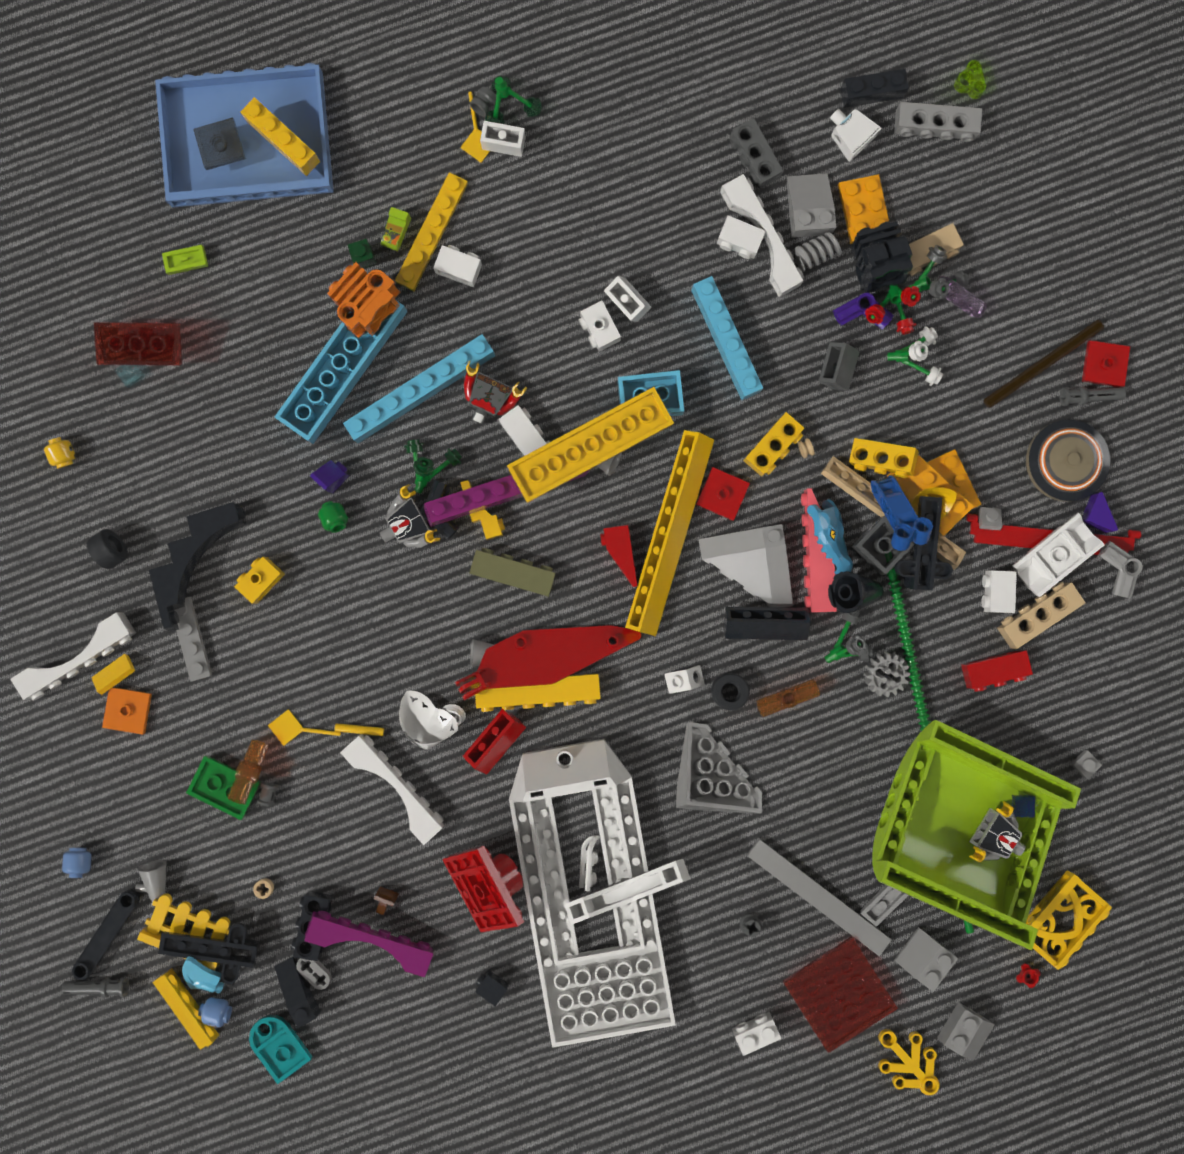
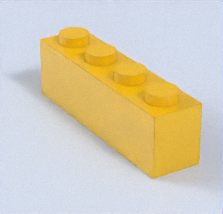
(280, 136)

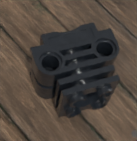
(881, 257)

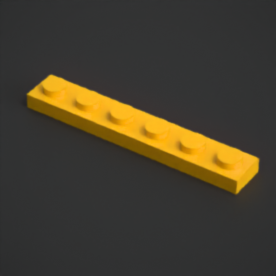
(431, 231)

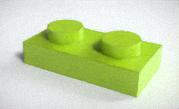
(185, 259)

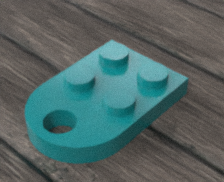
(279, 1049)

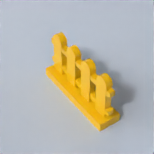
(155, 925)

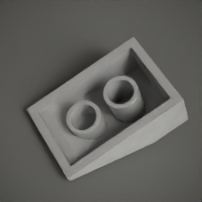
(810, 205)

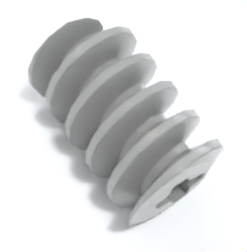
(816, 249)

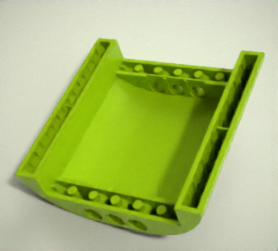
(935, 810)

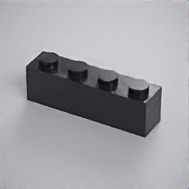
(766, 623)

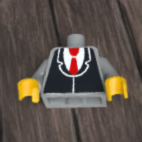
(407, 522)
(997, 835)

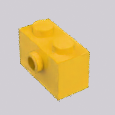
(259, 579)

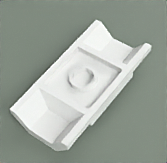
(1057, 555)

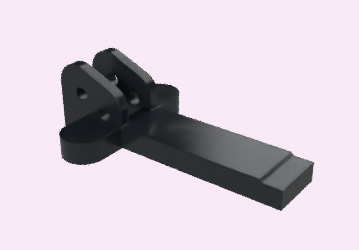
(925, 554)
(213, 950)

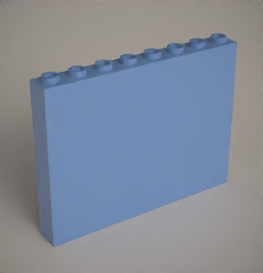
(194, 101)

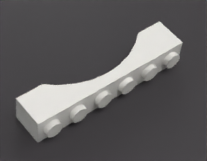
(742, 200)
(109, 633)
(364, 756)
(627, 891)

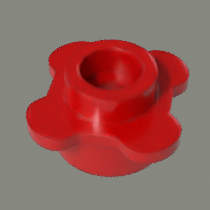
(1032, 980)

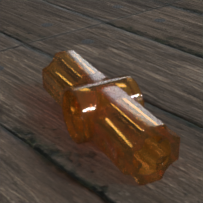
(800, 693)
(248, 772)

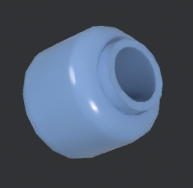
(76, 862)
(215, 1012)

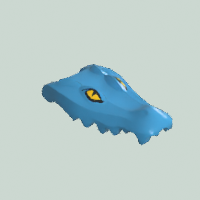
(830, 534)

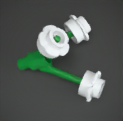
(919, 351)

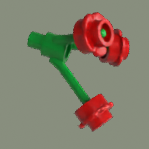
(908, 296)

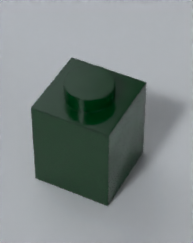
(362, 253)

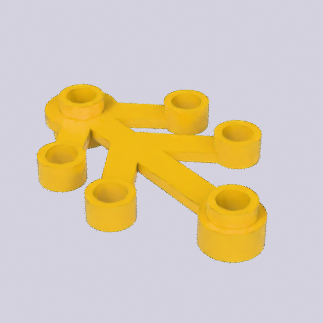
(910, 1064)

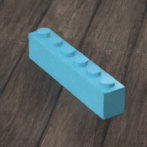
(726, 338)

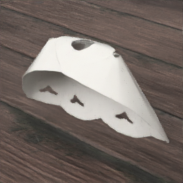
(424, 723)

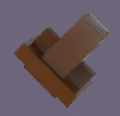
(386, 898)

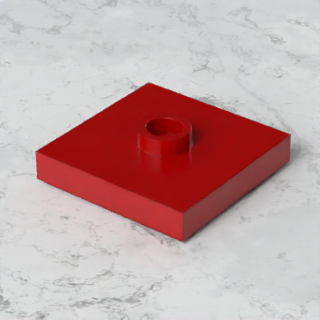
(1106, 364)
(722, 494)

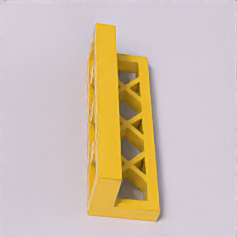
(185, 1008)

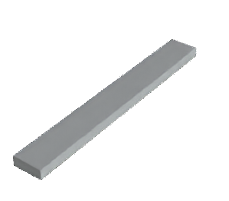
(819, 897)

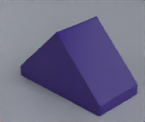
(1098, 514)

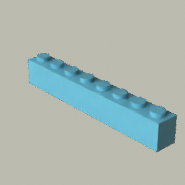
(418, 389)

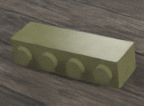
(513, 573)

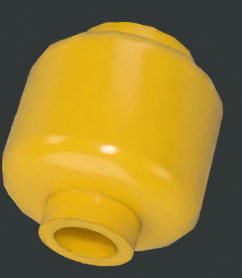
(59, 452)

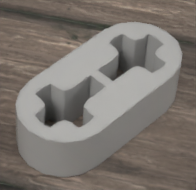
(310, 975)

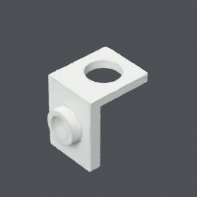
(683, 680)

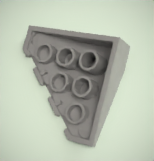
(754, 560)
(710, 778)

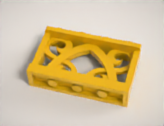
(1081, 930)

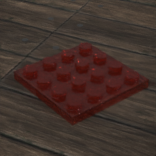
(840, 994)

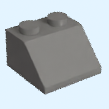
(926, 959)
(965, 1031)

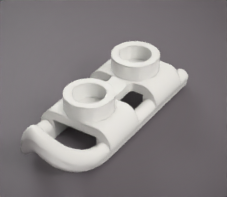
(590, 858)

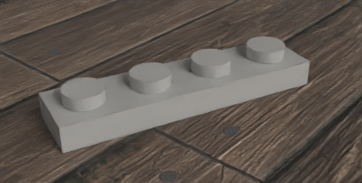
(192, 643)

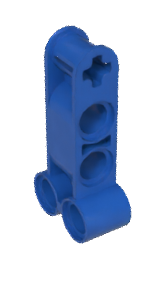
(900, 514)

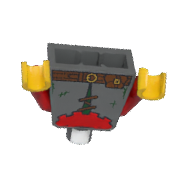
(488, 394)

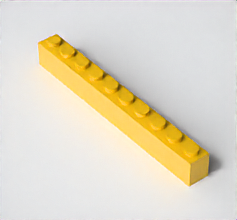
(670, 532)

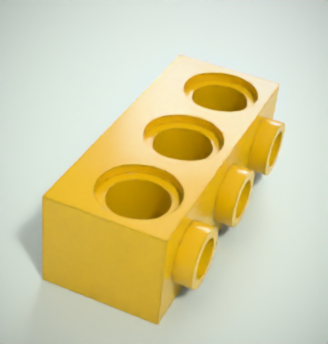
(777, 434)
(876, 450)

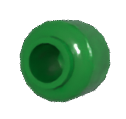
(333, 517)

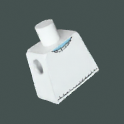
(853, 132)

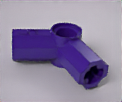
(853, 310)

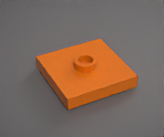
(127, 710)

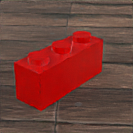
(997, 670)
(494, 741)

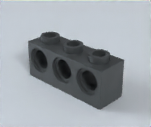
(758, 144)

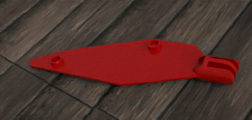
(544, 656)

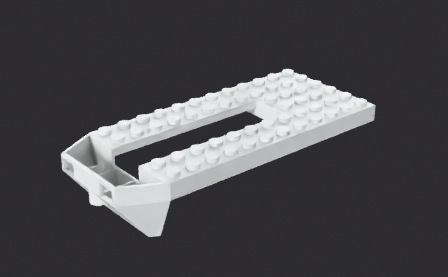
(605, 988)

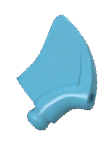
(201, 977)

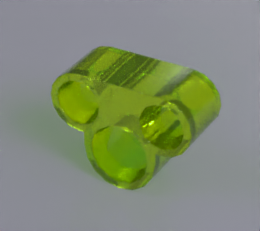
(975, 80)

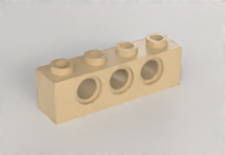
(1069, 602)

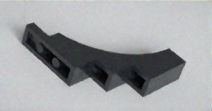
(172, 579)

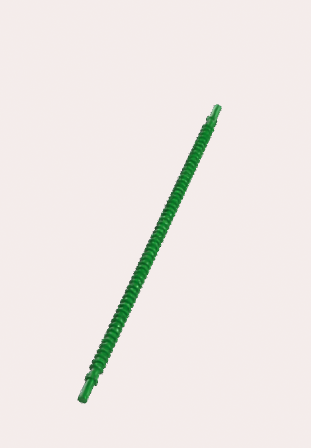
(910, 658)

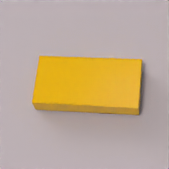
(113, 674)

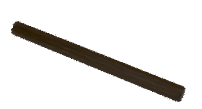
(1043, 363)

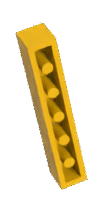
(567, 690)

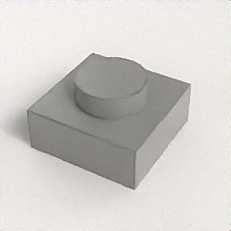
(990, 518)
(1086, 764)

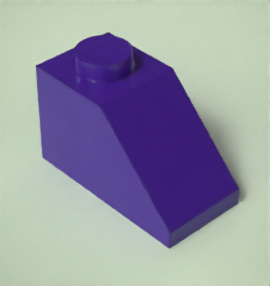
(330, 476)

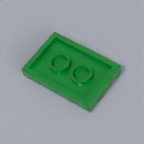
(213, 784)

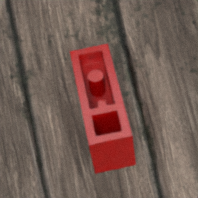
(619, 547)

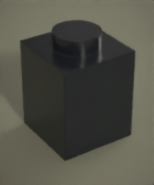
(491, 987)

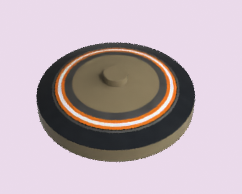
(1068, 460)

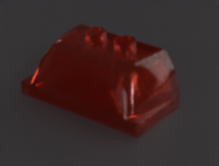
(138, 343)

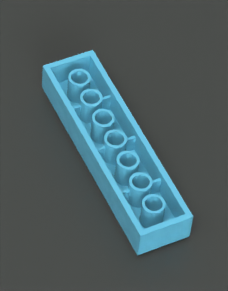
(333, 377)

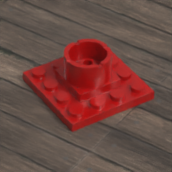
(487, 887)

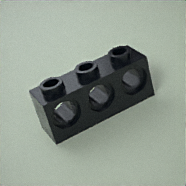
(325, 903)

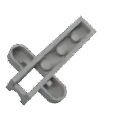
(882, 904)

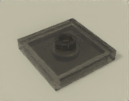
(219, 143)

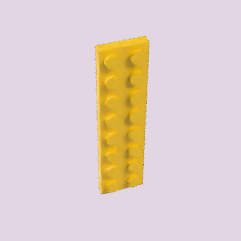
(590, 444)

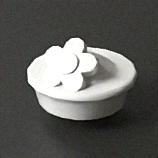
(456, 711)

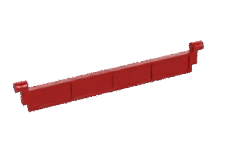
(1030, 537)

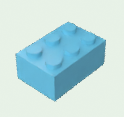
(666, 384)

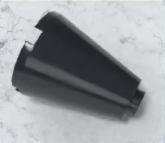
(852, 592)

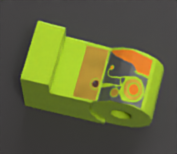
(395, 229)

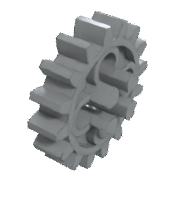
(875, 678)

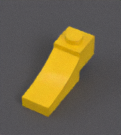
(491, 524)

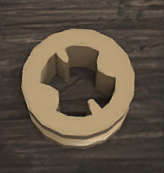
(806, 448)
(268, 884)

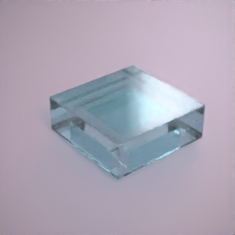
(129, 374)

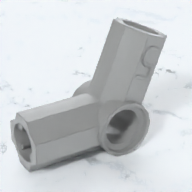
(1125, 579)

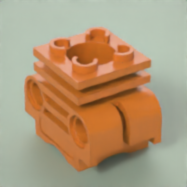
(360, 296)

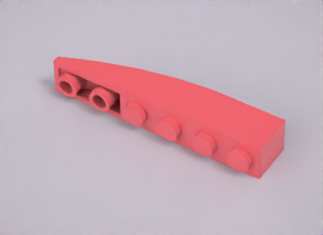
(819, 568)

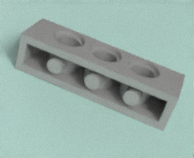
(968, 117)

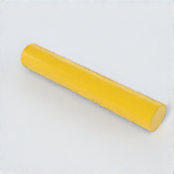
(359, 729)

